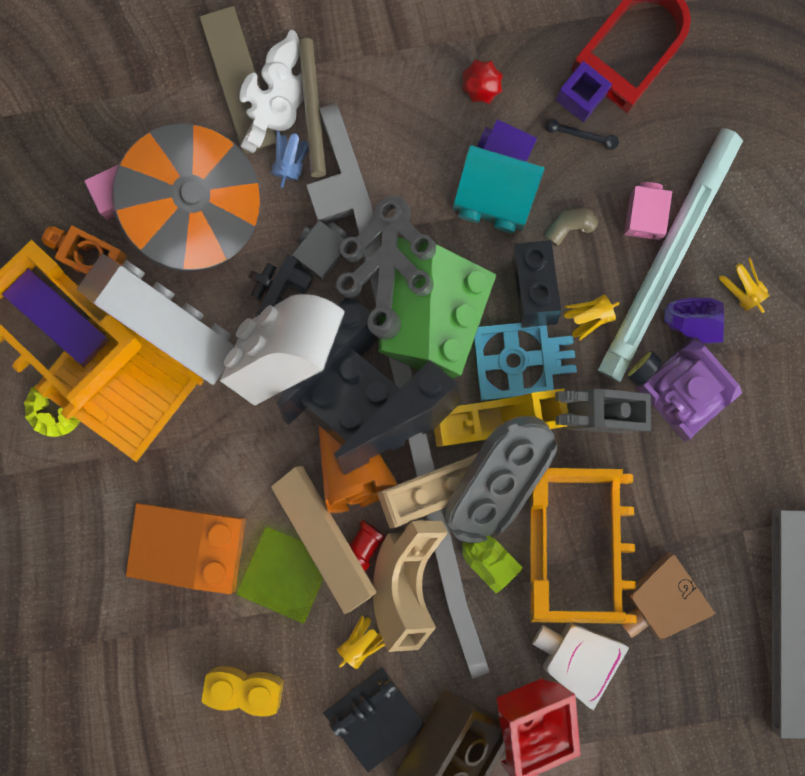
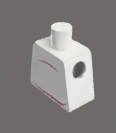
(581, 659)

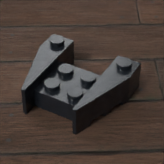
(362, 404)

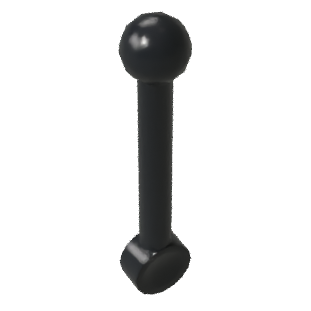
(610, 142)

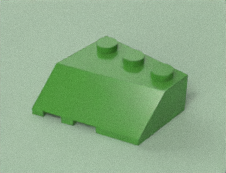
(445, 320)

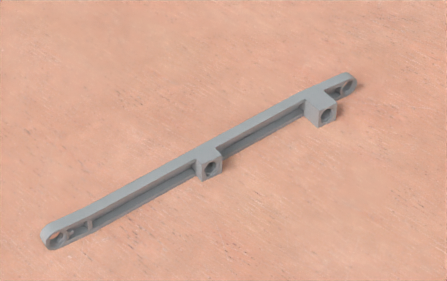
(347, 196)

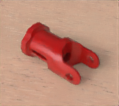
(366, 543)

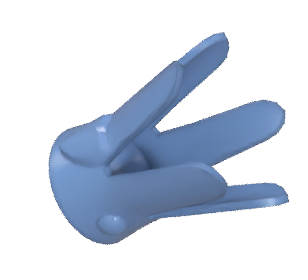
(289, 157)

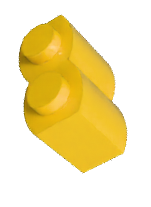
(232, 688)

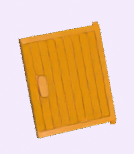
(134, 401)

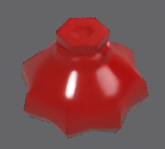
(482, 81)

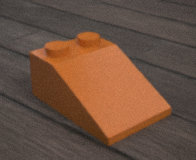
(186, 548)

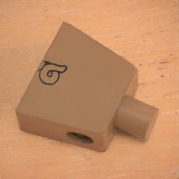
(666, 600)

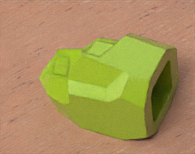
(491, 562)

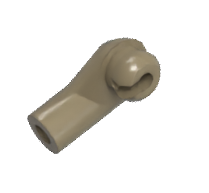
(568, 220)

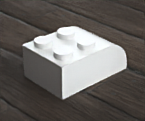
(281, 346)

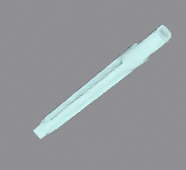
(670, 254)

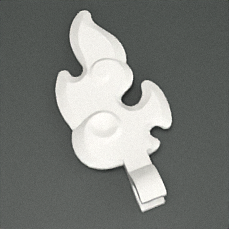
(278, 104)

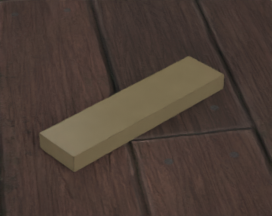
(233, 66)

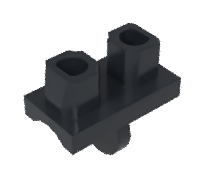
(288, 275)

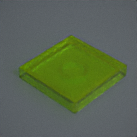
(282, 576)

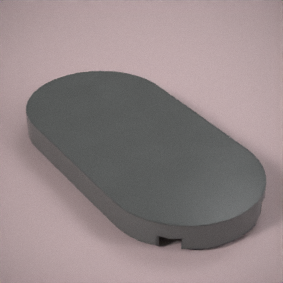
(500, 479)

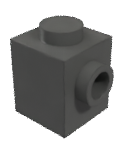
(320, 248)

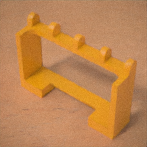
(31, 256)
(538, 547)

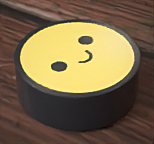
(644, 368)

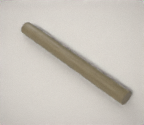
(312, 111)

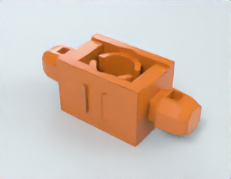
(69, 243)

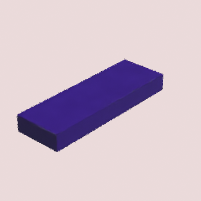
(55, 318)

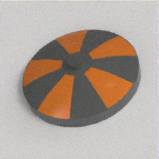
(186, 197)

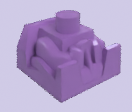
(690, 389)

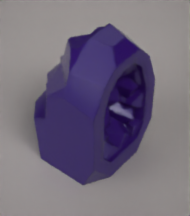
(697, 319)

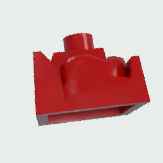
(538, 727)

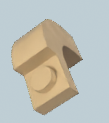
(398, 584)

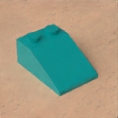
(497, 189)

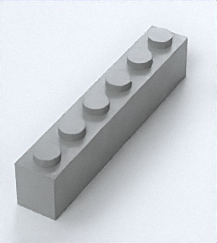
(788, 623)

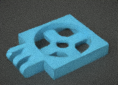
(548, 356)

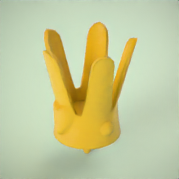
(754, 293)
(591, 314)
(360, 645)

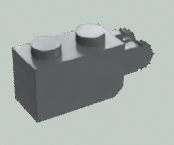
(605, 411)

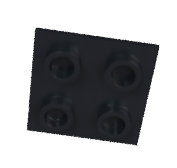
(374, 719)

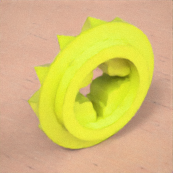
(45, 422)

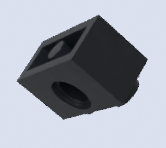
(536, 284)

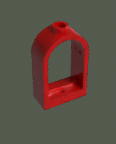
(623, 92)

